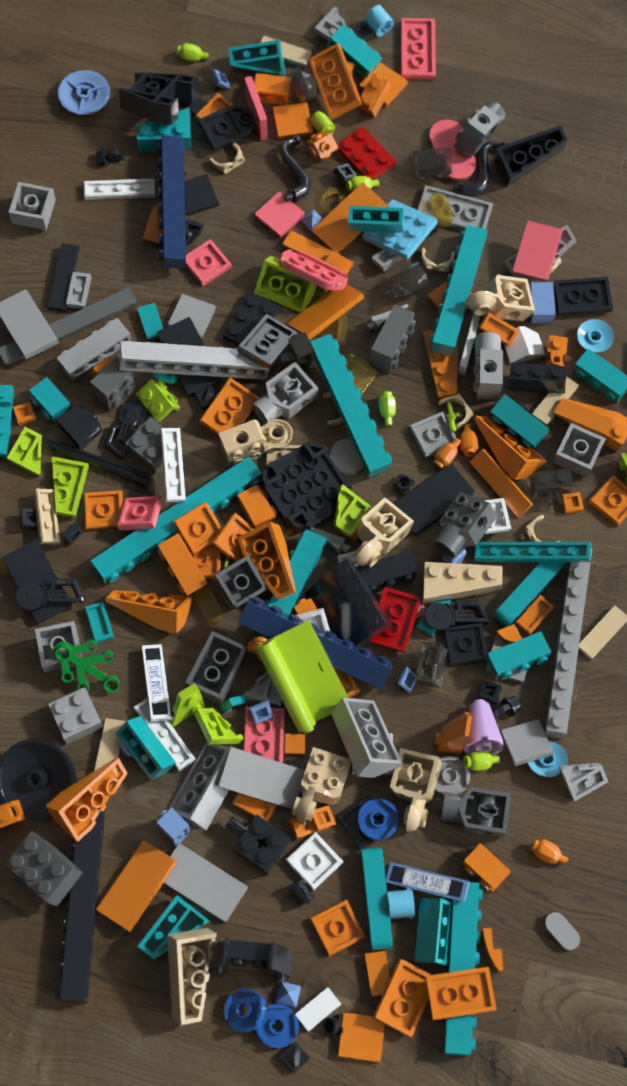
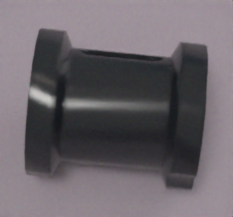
(302, 893)

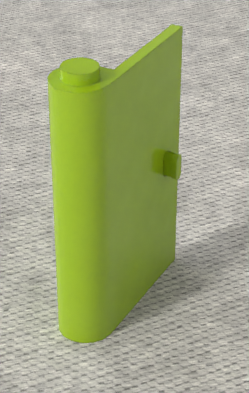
(295, 672)

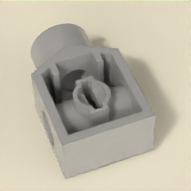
(488, 366)
(286, 394)

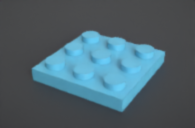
(416, 228)

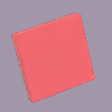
(279, 215)
(207, 262)
(140, 513)

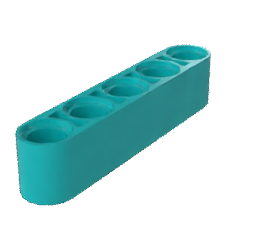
(527, 592)
(376, 899)

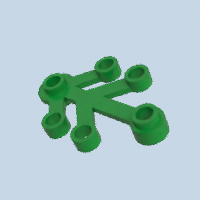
(84, 664)

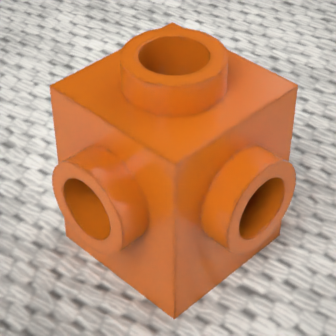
(322, 145)

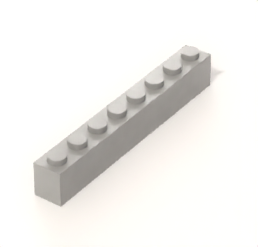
(188, 360)

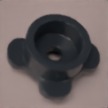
(401, 478)
(328, 1026)

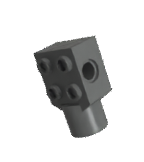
(479, 128)
(463, 524)
(478, 811)

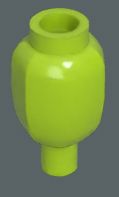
(191, 53)
(356, 181)
(387, 407)
(480, 760)

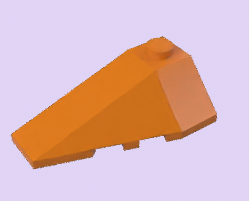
(511, 455)
(270, 557)
(161, 612)
(454, 735)
(82, 802)

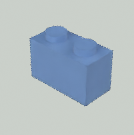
(543, 301)
(173, 826)

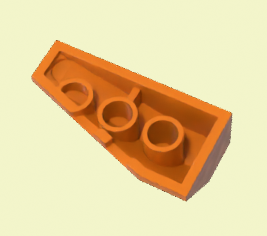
(595, 419)

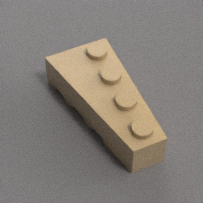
(459, 581)
(189, 966)

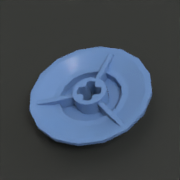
(83, 82)

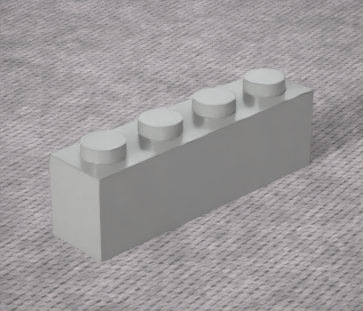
(93, 349)

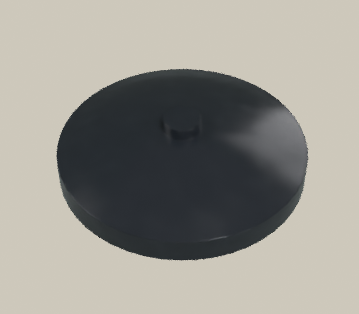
(34, 775)

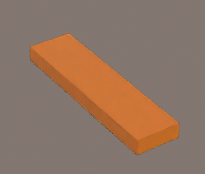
(300, 243)
(501, 483)

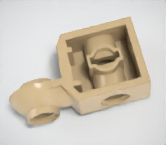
(503, 297)
(253, 440)
(380, 532)
(321, 783)
(416, 783)

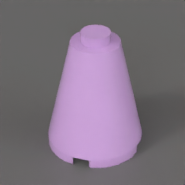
(484, 732)

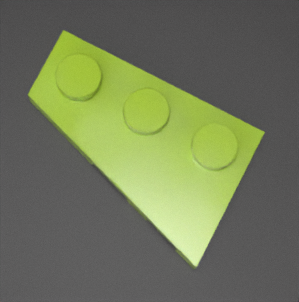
(68, 484)

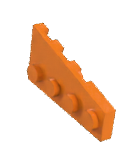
(442, 368)

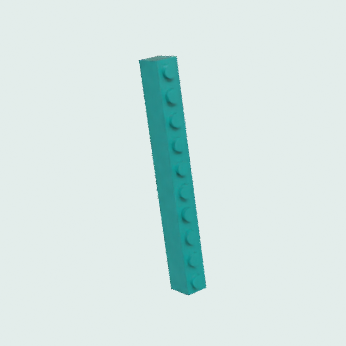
(144, 542)

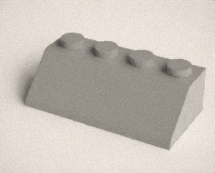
(365, 737)
(199, 794)

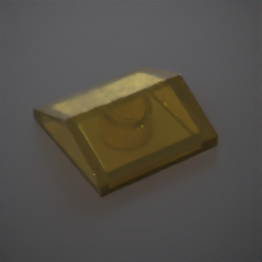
(361, 371)

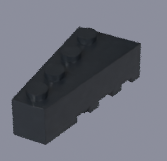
(528, 153)

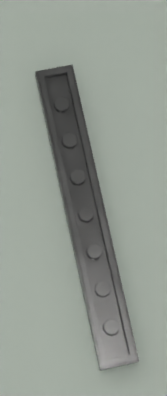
(78, 321)

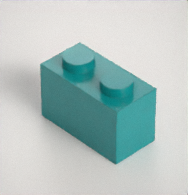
(49, 400)

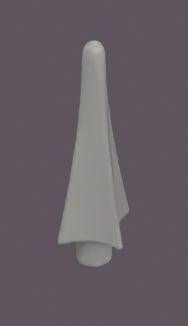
(378, 321)
(336, 542)

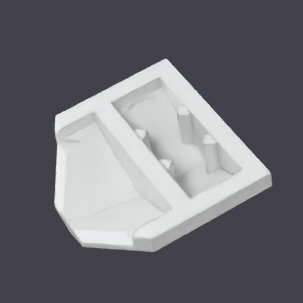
(525, 346)
(502, 521)

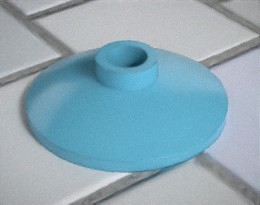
(599, 330)
(557, 759)

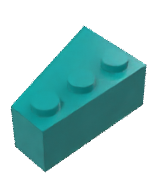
(259, 57)
(150, 133)
(175, 919)

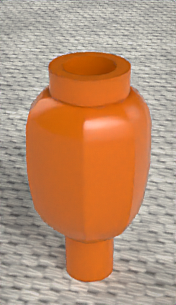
(469, 441)
(446, 454)
(548, 852)

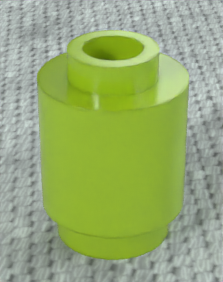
(322, 123)

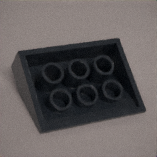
(349, 604)

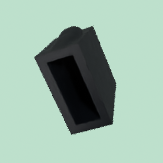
(79, 425)

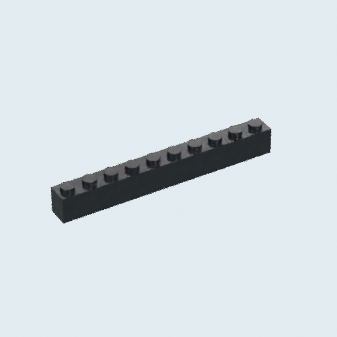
(81, 916)

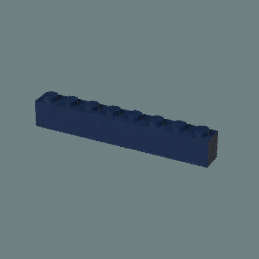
(172, 202)
(341, 653)

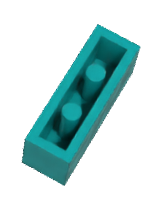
(356, 51)
(376, 219)
(601, 375)
(519, 422)
(518, 656)
(145, 748)
(433, 931)

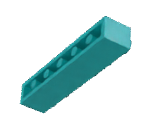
(302, 565)

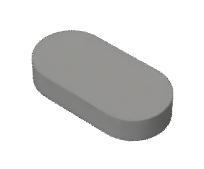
(562, 931)

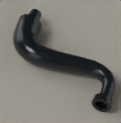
(482, 183)
(304, 187)

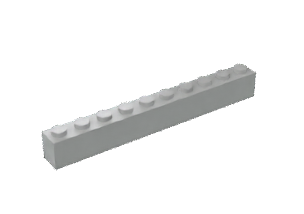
(567, 649)

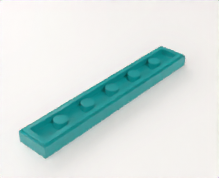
(533, 552)

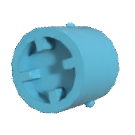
(379, 20)
(401, 904)

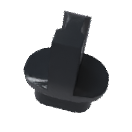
(107, 156)
(509, 706)

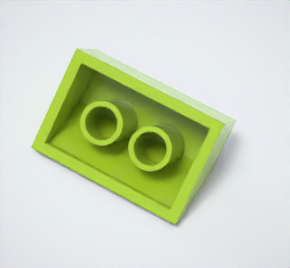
(284, 286)

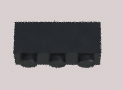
(537, 378)
(389, 571)

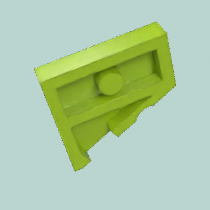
(27, 451)
(349, 511)
(186, 704)
(215, 727)

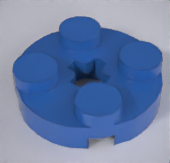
(376, 808)
(255, 1013)
(287, 1034)

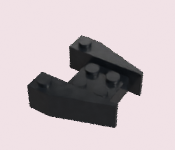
(157, 95)
(255, 953)

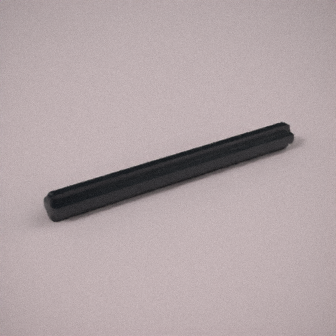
(99, 462)

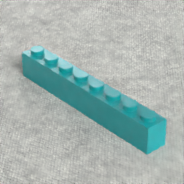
(460, 287)
(350, 406)
(463, 957)

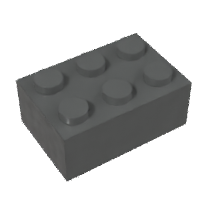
(392, 339)
(217, 667)
(44, 868)

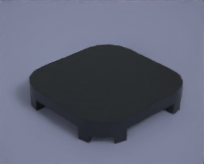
(304, 486)

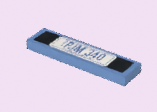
(427, 882)

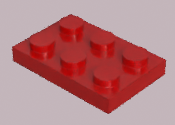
(366, 154)
(401, 612)

